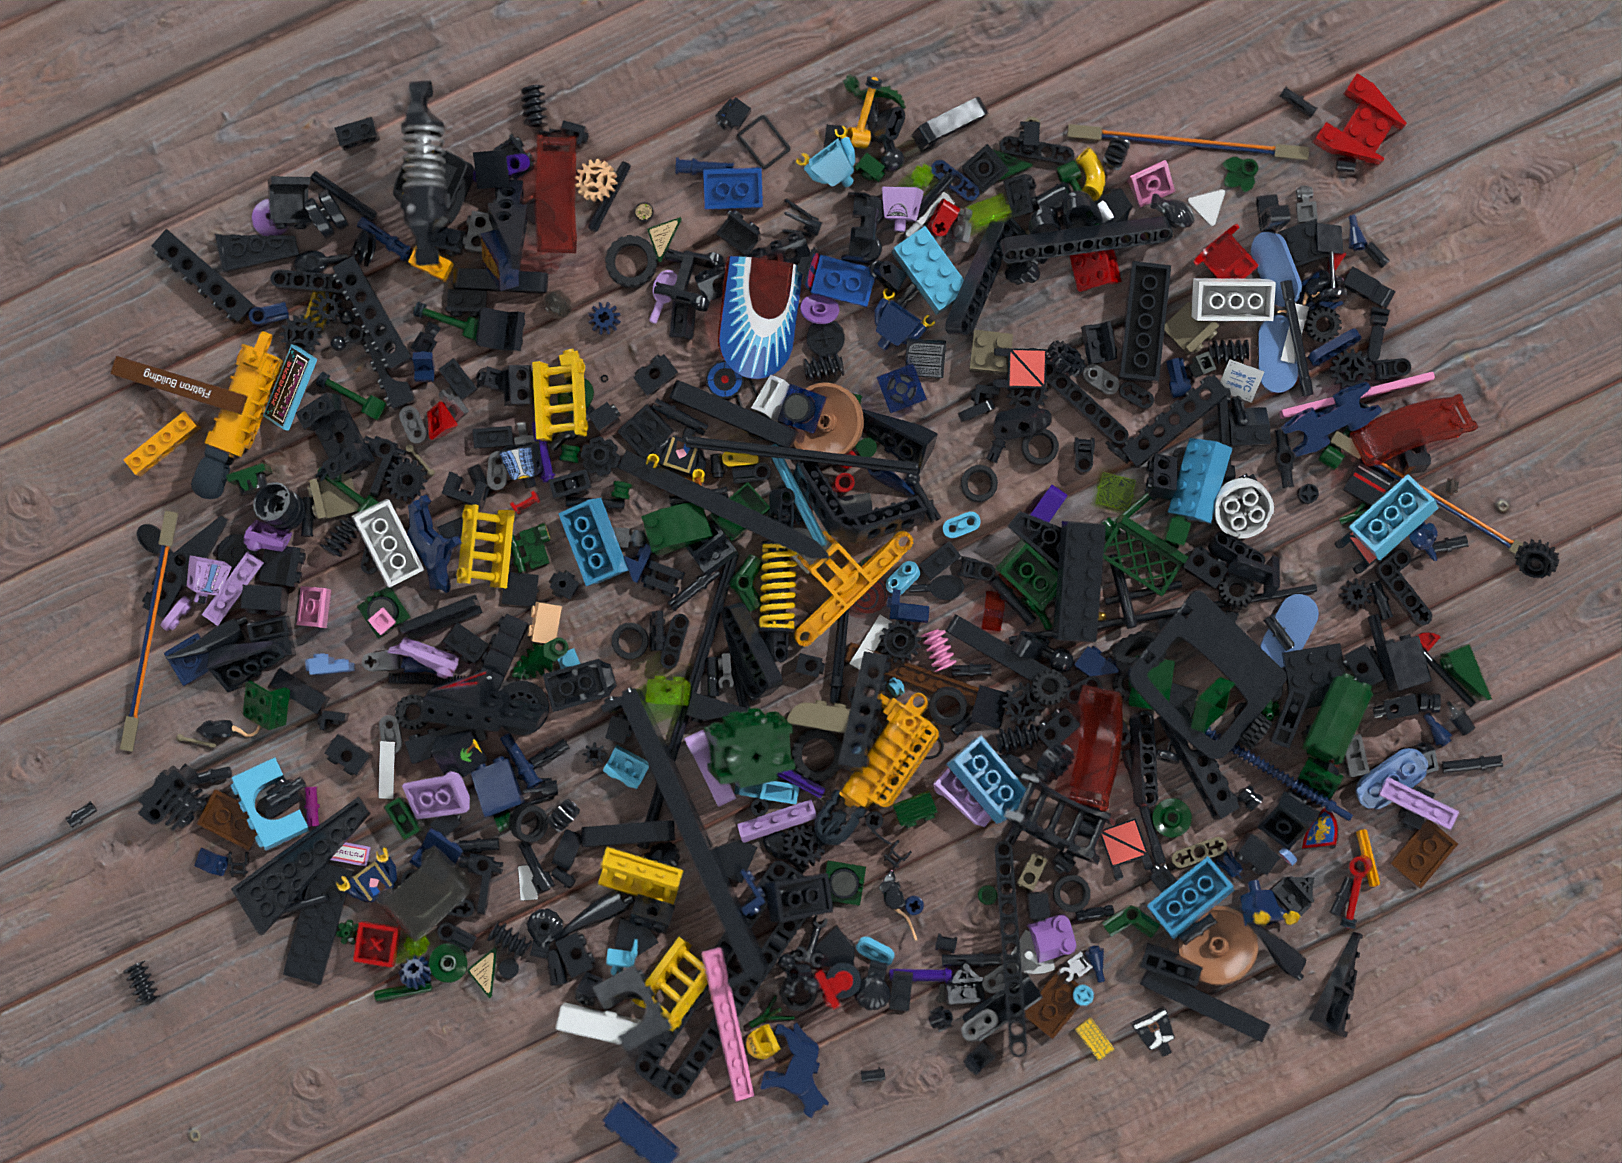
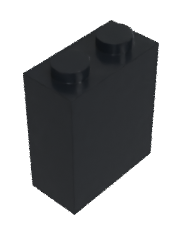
(1403, 663)

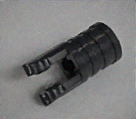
(556, 968)

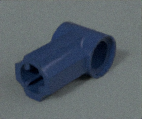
(271, 313)
(1179, 383)

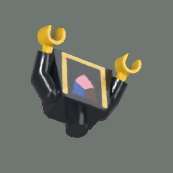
(676, 456)

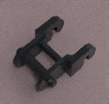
(548, 133)
(893, 852)
(230, 861)

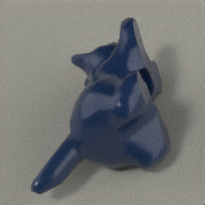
(1424, 537)

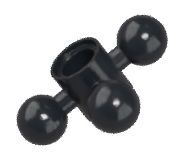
(338, 343)
(797, 974)

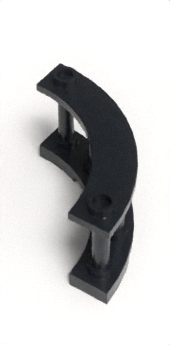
(1048, 834)

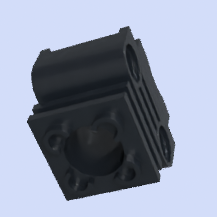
(173, 798)

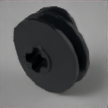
(365, 246)

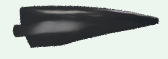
(220, 636)
(604, 908)
(1282, 953)

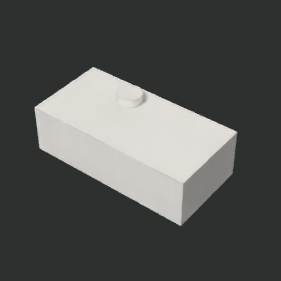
(1233, 299)
(387, 543)
(594, 1022)

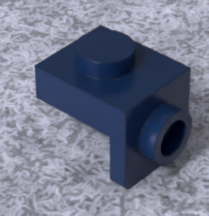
(423, 366)
(211, 862)

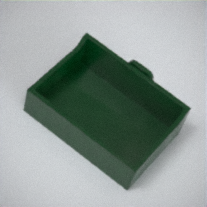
(747, 497)
(1161, 679)
(1211, 704)

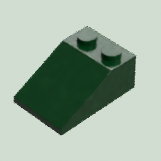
(676, 527)
(1029, 574)
(1463, 667)

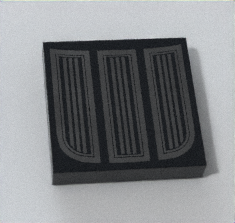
(926, 356)

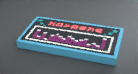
(290, 387)

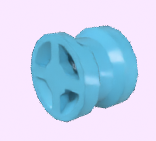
(1085, 997)

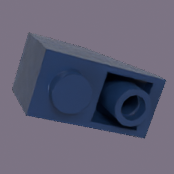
(1093, 664)

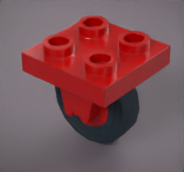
(841, 982)

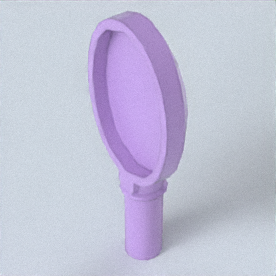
(666, 277)

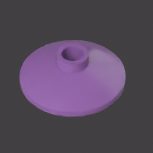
(260, 220)
(819, 309)

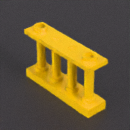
(542, 395)
(502, 546)
(639, 876)
(669, 966)

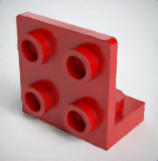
(1095, 269)

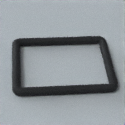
(752, 152)

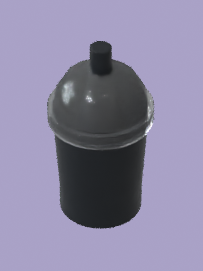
(1459, 718)

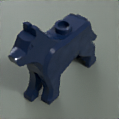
(429, 545)
(799, 1073)

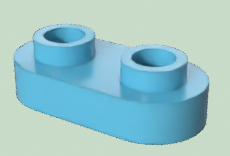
(961, 525)
(904, 578)
(874, 950)

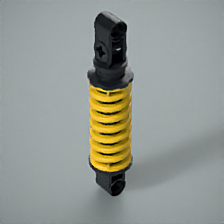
(778, 581)

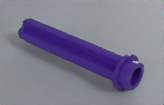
(547, 472)
(802, 783)
(926, 974)

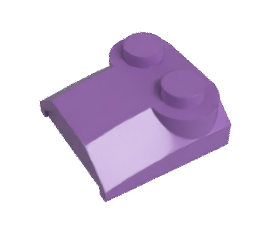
(263, 535)
(1052, 937)

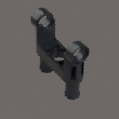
(688, 260)

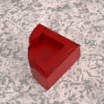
(1428, 640)

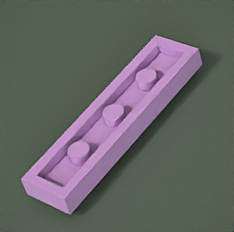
(232, 588)
(1418, 803)
(777, 821)

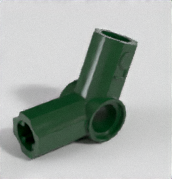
(747, 573)
(1120, 921)

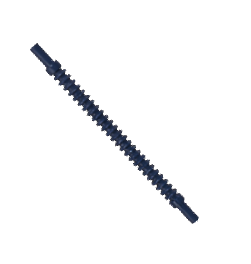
(1330, 806)

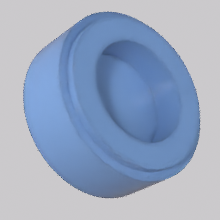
(1287, 856)

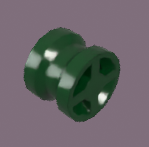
(569, 453)
(621, 490)
(502, 820)

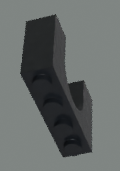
(653, 1027)

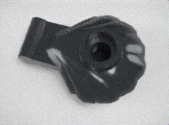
(1176, 211)
(543, 937)
(873, 989)

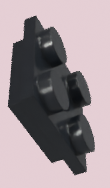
(996, 171)

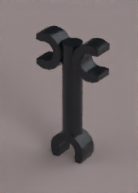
(807, 955)

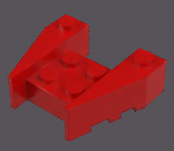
(1366, 126)

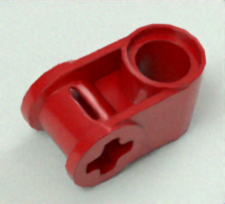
(944, 216)

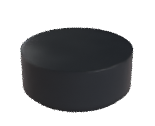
(509, 968)

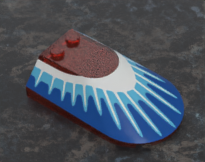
(758, 315)

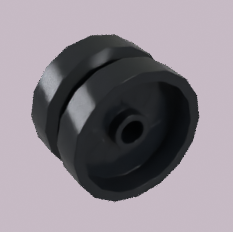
(323, 215)

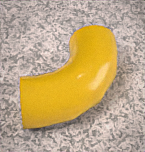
(1094, 173)

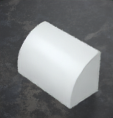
(771, 398)

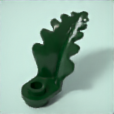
(852, 85)
(540, 658)

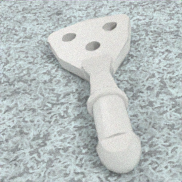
(919, 223)

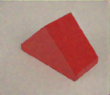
(440, 421)

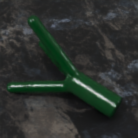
(1353, 516)
(1041, 614)
(766, 1016)

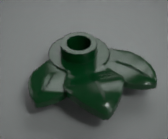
(1238, 175)

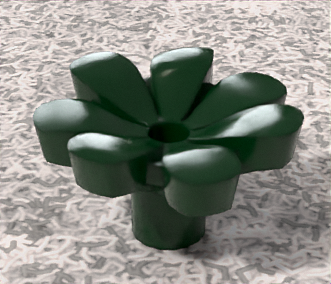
(1271, 710)
(352, 932)

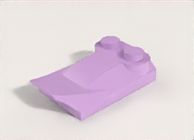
(439, 660)
(955, 792)
(437, 796)

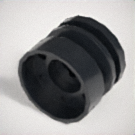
(279, 506)

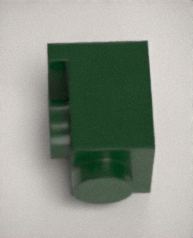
(870, 168)

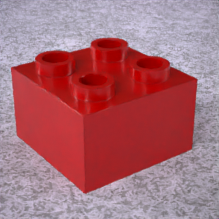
(377, 944)

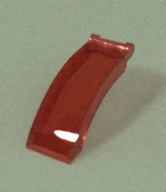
(555, 196)
(1412, 427)
(1098, 746)

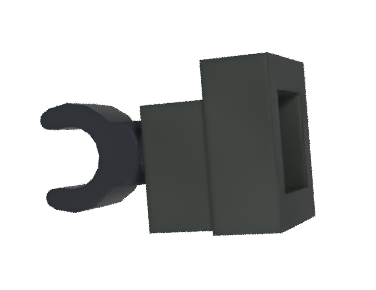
(1201, 365)

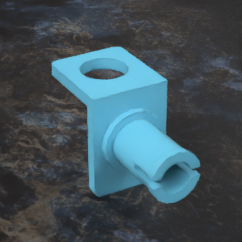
(621, 959)

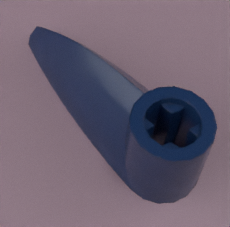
(893, 481)

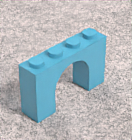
(248, 786)

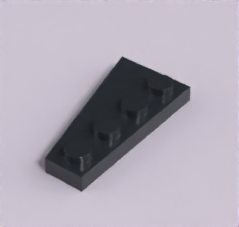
(252, 250)

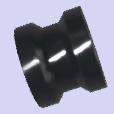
(1311, 494)

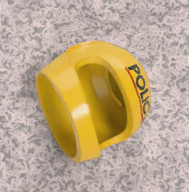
(762, 1042)

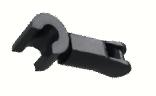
(1379, 318)

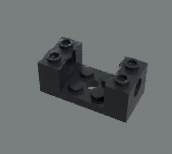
(328, 418)

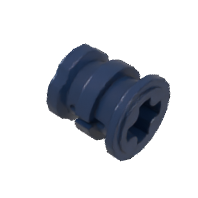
(911, 900)

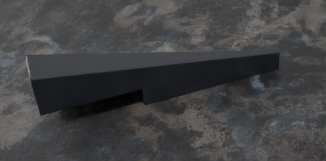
(1334, 1001)

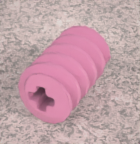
(939, 649)

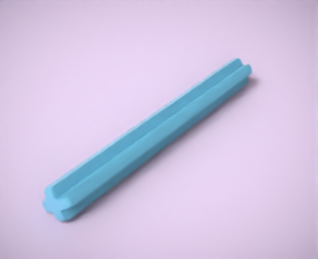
(800, 501)

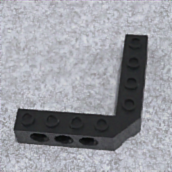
(859, 526)

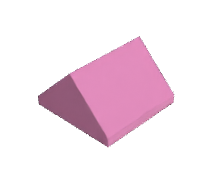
(1151, 181)
(313, 607)

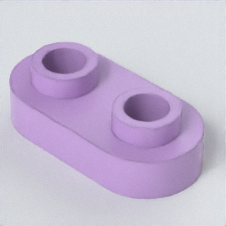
(181, 608)

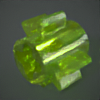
(922, 176)
(416, 947)

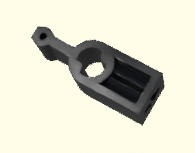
(1367, 287)

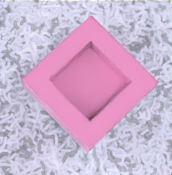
(382, 621)

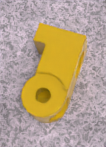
(735, 459)

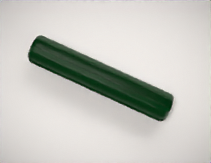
(401, 991)

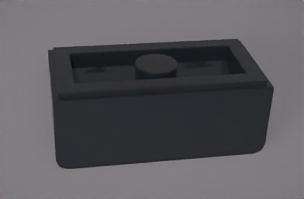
(682, 321)

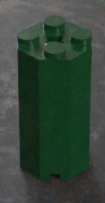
(1338, 719)

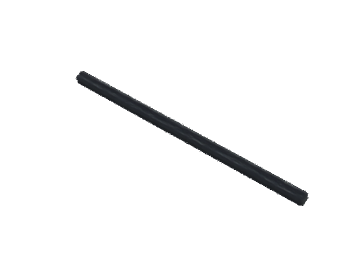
(801, 455)

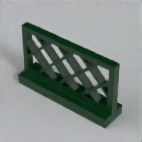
(1152, 541)

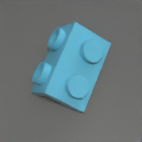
(626, 767)

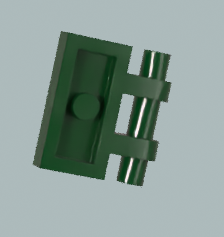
(534, 548)

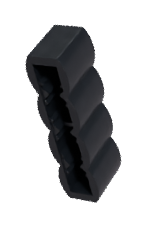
(503, 648)

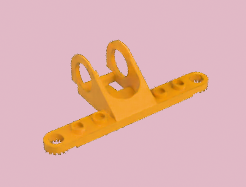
(848, 583)

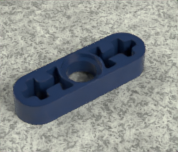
(970, 185)
(1334, 347)

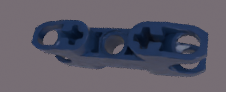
(1319, 425)

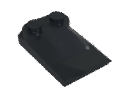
(1112, 205)
(579, 684)

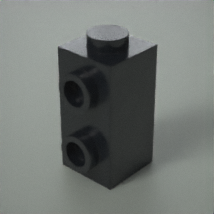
(1410, 819)

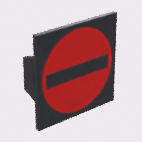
(808, 268)

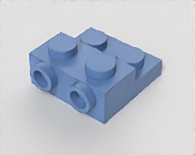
(323, 664)

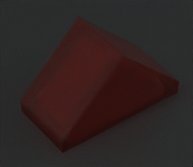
(993, 612)

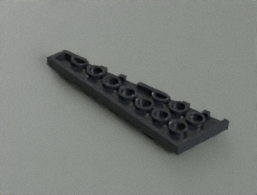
(280, 881)

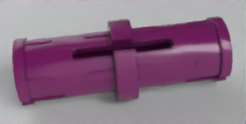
(311, 806)

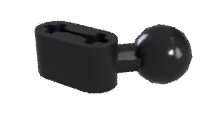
(887, 130)
(1036, 645)

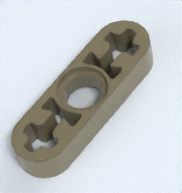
(1187, 862)

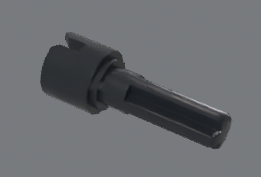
(541, 879)

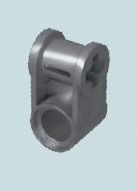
(384, 661)

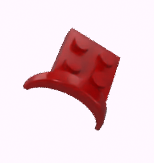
(1227, 257)

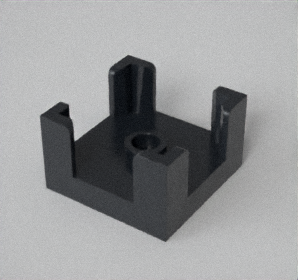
(452, 487)

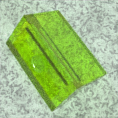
(989, 210)

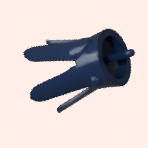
(1233, 867)

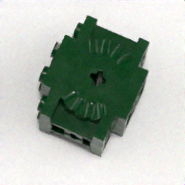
(749, 747)

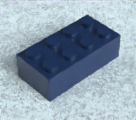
(640, 1134)

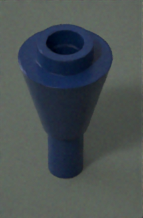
(1356, 238)
(412, 665)
(1439, 733)
(1096, 958)

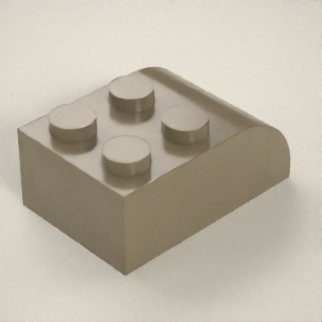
(820, 716)

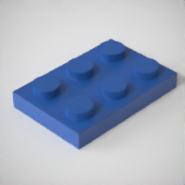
(733, 188)
(843, 281)

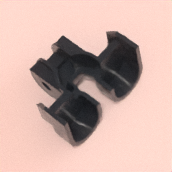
(1059, 199)
(864, 244)

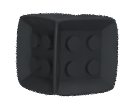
(458, 181)

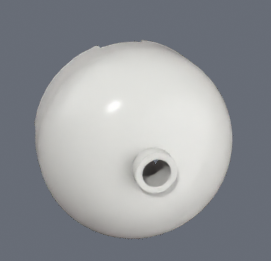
(1246, 516)

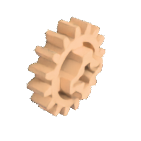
(588, 186)

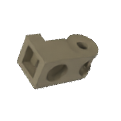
(1031, 872)

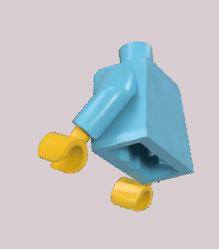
(832, 163)

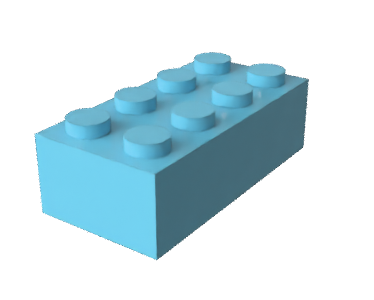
(929, 269)
(1393, 517)

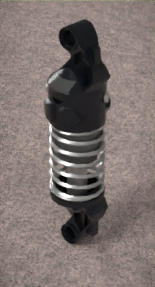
(424, 194)

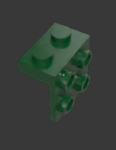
(266, 707)

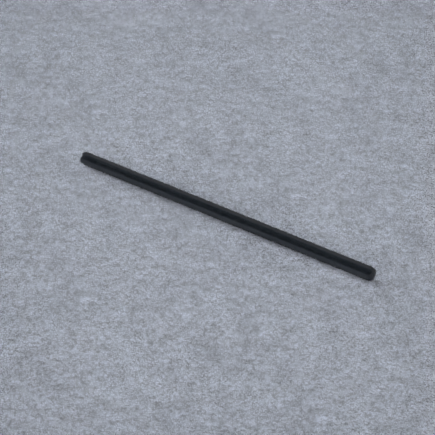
(695, 677)

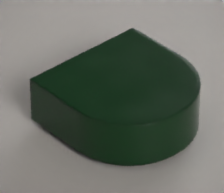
(866, 447)

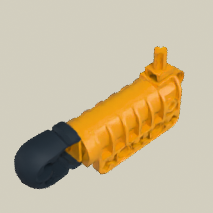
(234, 432)
(885, 760)

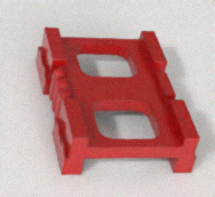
(518, 507)

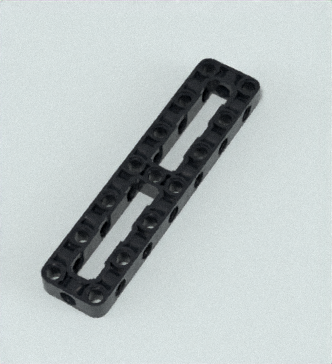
(711, 1038)

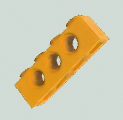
(162, 443)

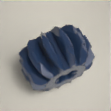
(608, 323)
(414, 979)

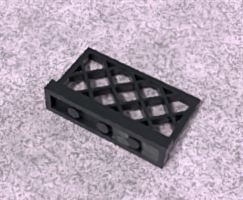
(442, 617)

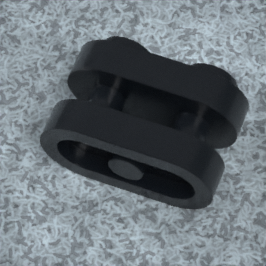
(667, 588)

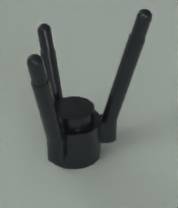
(811, 226)
(547, 788)

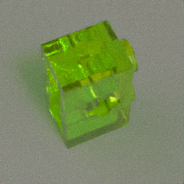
(657, 693)

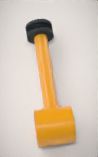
(859, 135)

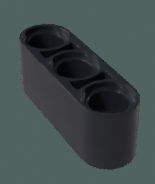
(1228, 548)
(674, 631)

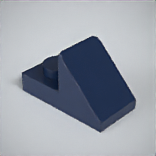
(637, 568)

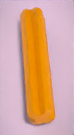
(1365, 848)

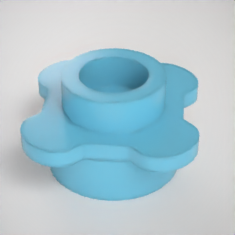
(895, 687)

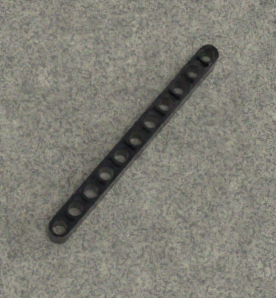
(1007, 939)

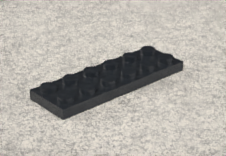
(317, 926)

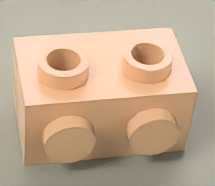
(544, 622)

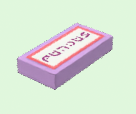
(353, 854)

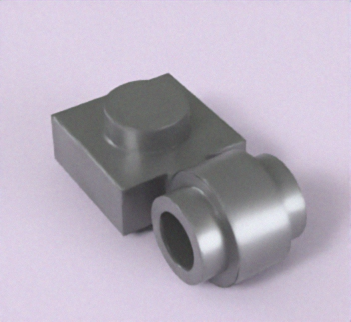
(1305, 210)
(623, 537)

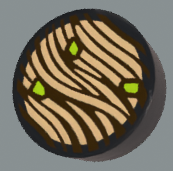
(644, 212)

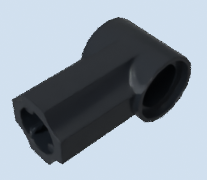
(748, 473)
(459, 936)

